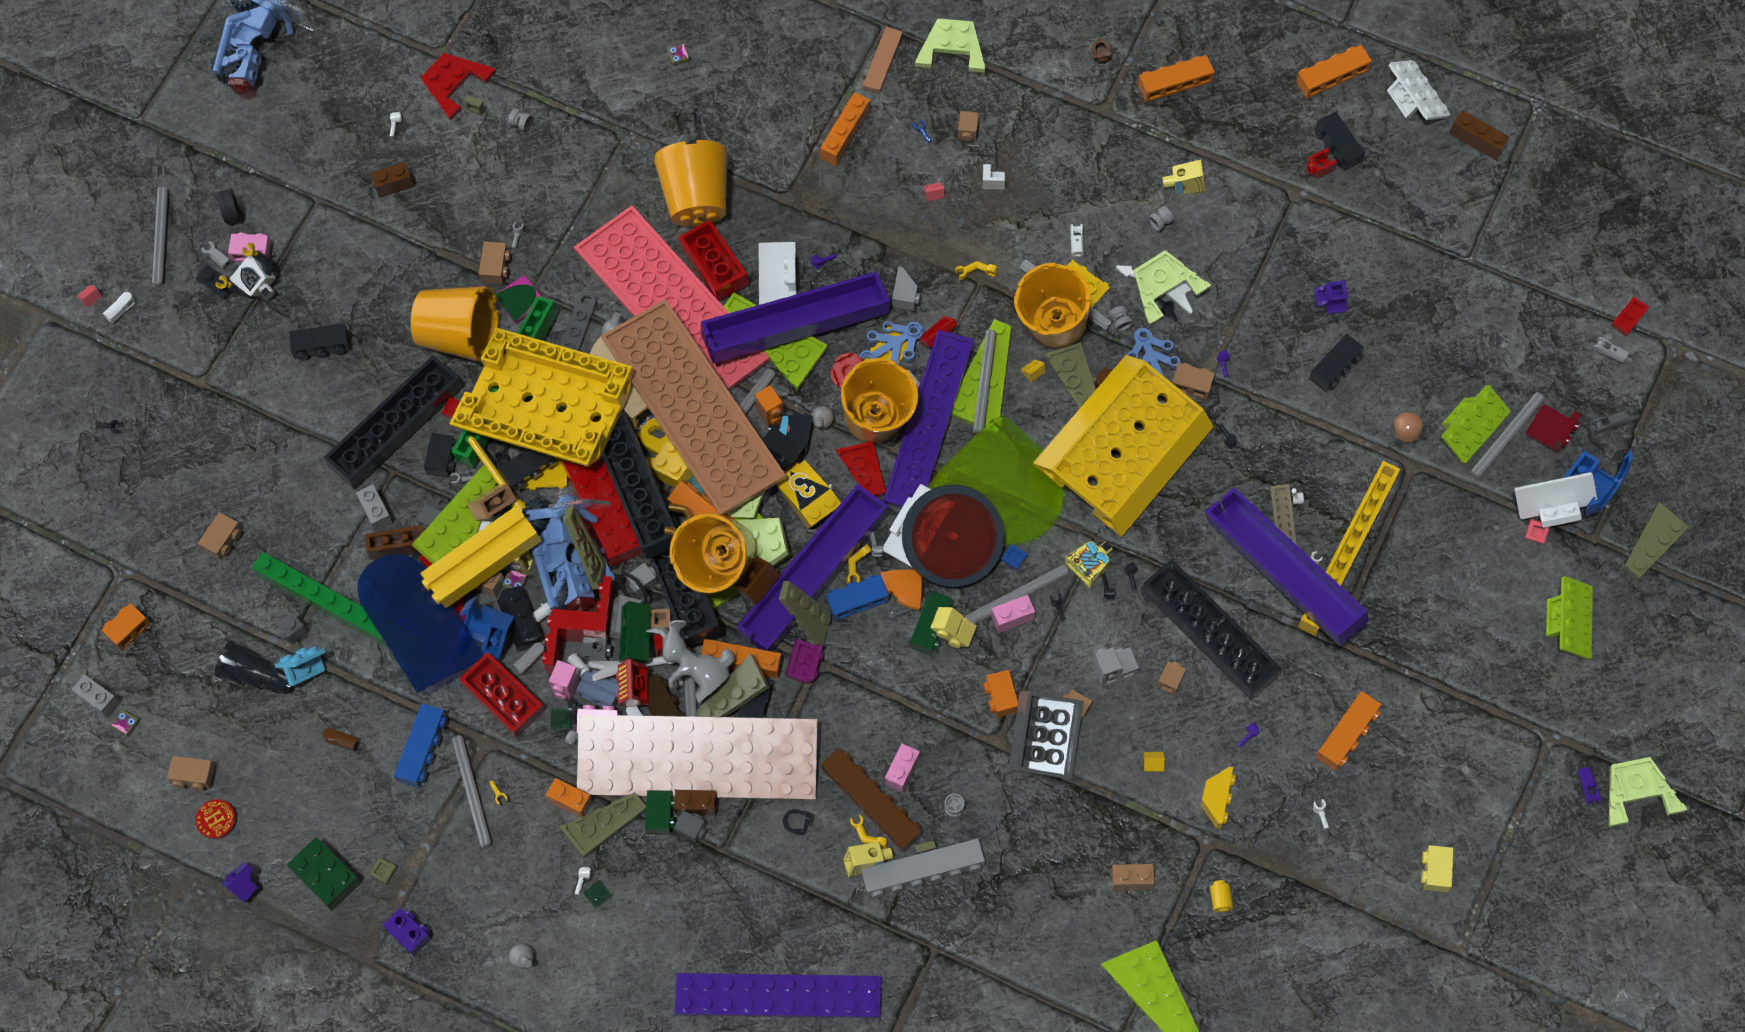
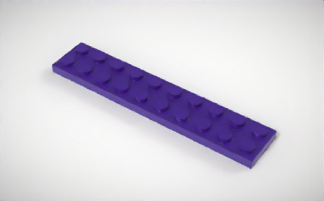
(931, 417)
(777, 995)

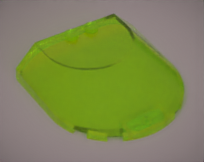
(1002, 469)

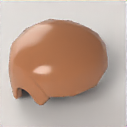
(1408, 426)

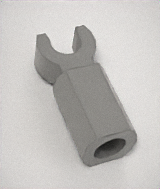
(217, 256)

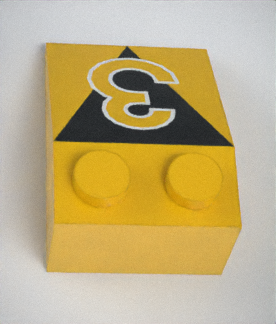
(808, 494)

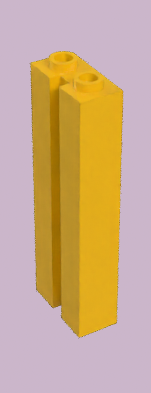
(480, 557)

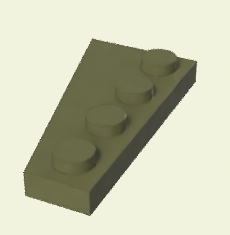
(1657, 537)
(585, 547)
(738, 689)
(597, 827)

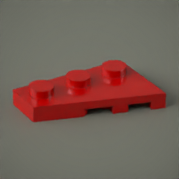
(863, 466)

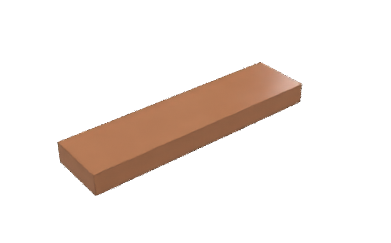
(882, 59)

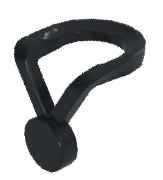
(571, 701)
(796, 831)

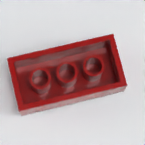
(713, 260)
(501, 695)

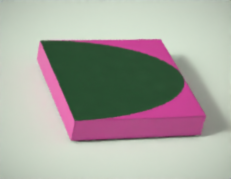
(517, 298)

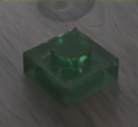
(560, 719)
(597, 894)

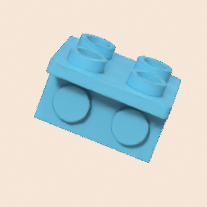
(302, 665)

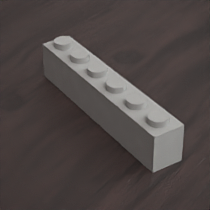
(922, 868)

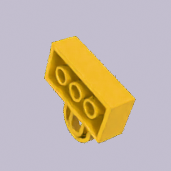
(667, 464)

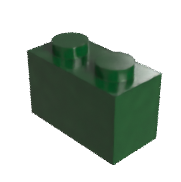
(659, 812)

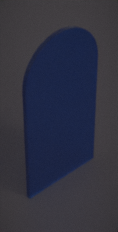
(419, 633)

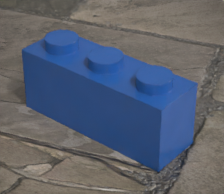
(857, 597)

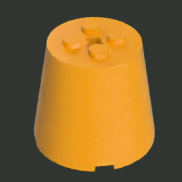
(693, 181)
(1051, 293)
(455, 320)
(881, 388)
(699, 553)

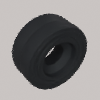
(228, 206)

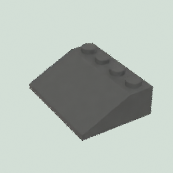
(1045, 735)

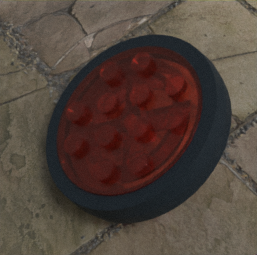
(952, 535)

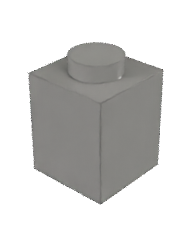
(646, 577)

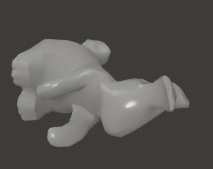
(705, 670)

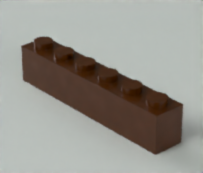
(871, 800)

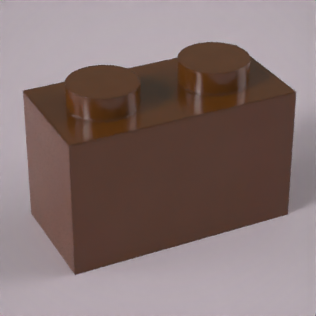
(392, 179)
(756, 580)
(695, 801)

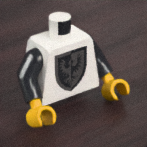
(252, 276)

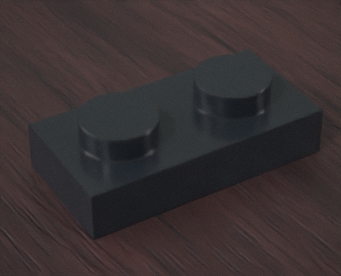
(209, 277)

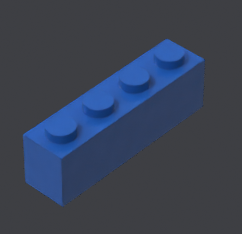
(420, 746)

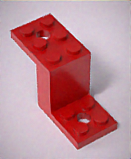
(574, 625)

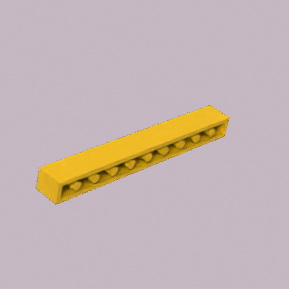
(1357, 531)

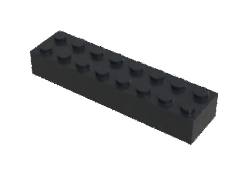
(393, 422)
(637, 489)
(685, 602)
(1211, 629)

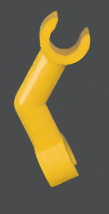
(988, 269)
(852, 563)
(863, 835)

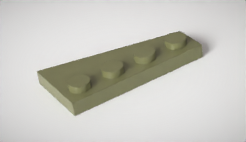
(1073, 372)
(808, 612)

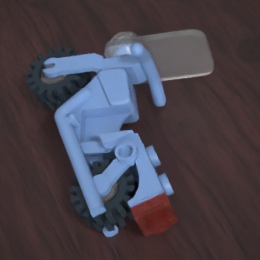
(256, 18)
(570, 586)

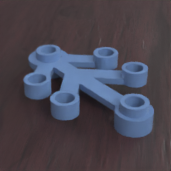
(894, 342)
(1151, 355)

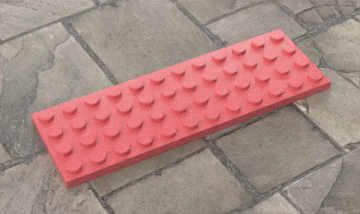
(646, 271)

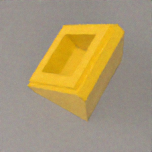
(1033, 370)
(1153, 761)

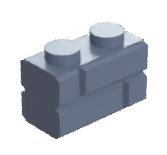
(600, 691)

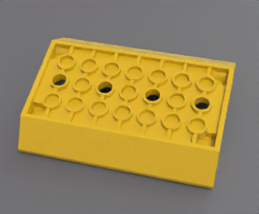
(555, 379)
(1146, 456)

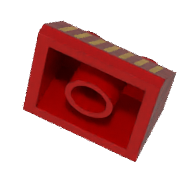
(632, 684)

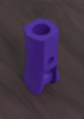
(1587, 781)

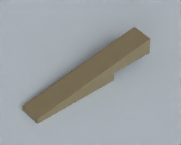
(1283, 511)

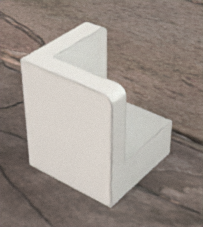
(993, 180)

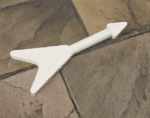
(1176, 294)
(610, 668)

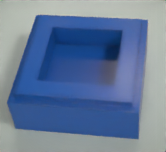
(1014, 557)

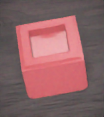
(1536, 531)

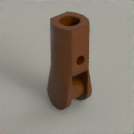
(340, 739)

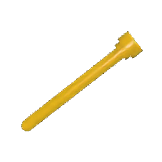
(492, 469)

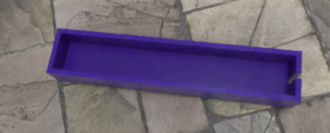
(794, 317)
(815, 566)
(1287, 566)

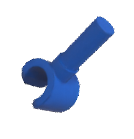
(922, 130)

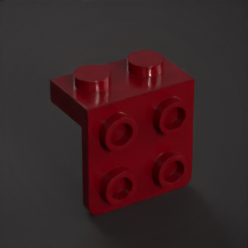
(1553, 428)

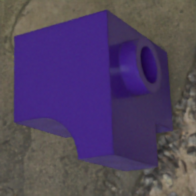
(1333, 297)
(240, 882)

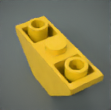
(1217, 795)

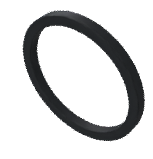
(636, 581)

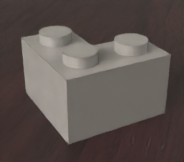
(1114, 665)

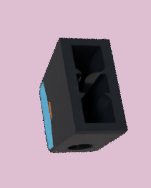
(796, 428)

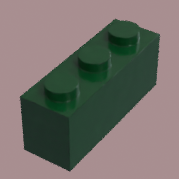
(633, 634)
(924, 638)

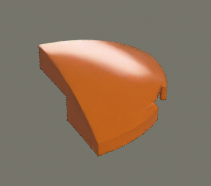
(905, 586)

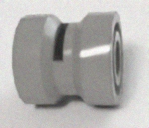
(520, 119)
(1161, 218)
(1120, 318)
(955, 802)

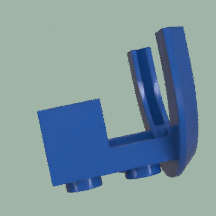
(1604, 483)
(487, 626)

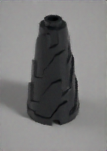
(245, 667)

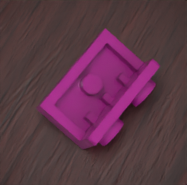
(804, 661)

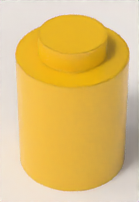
(1221, 896)

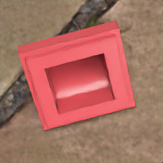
(934, 191)
(89, 295)

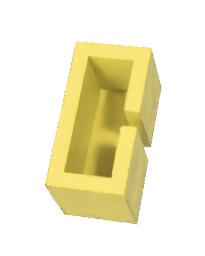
(949, 627)
(1438, 868)

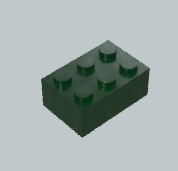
(323, 874)

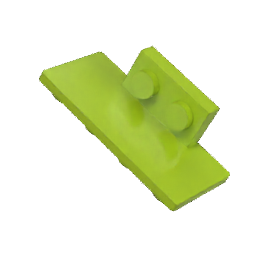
(1473, 422)
(1572, 617)

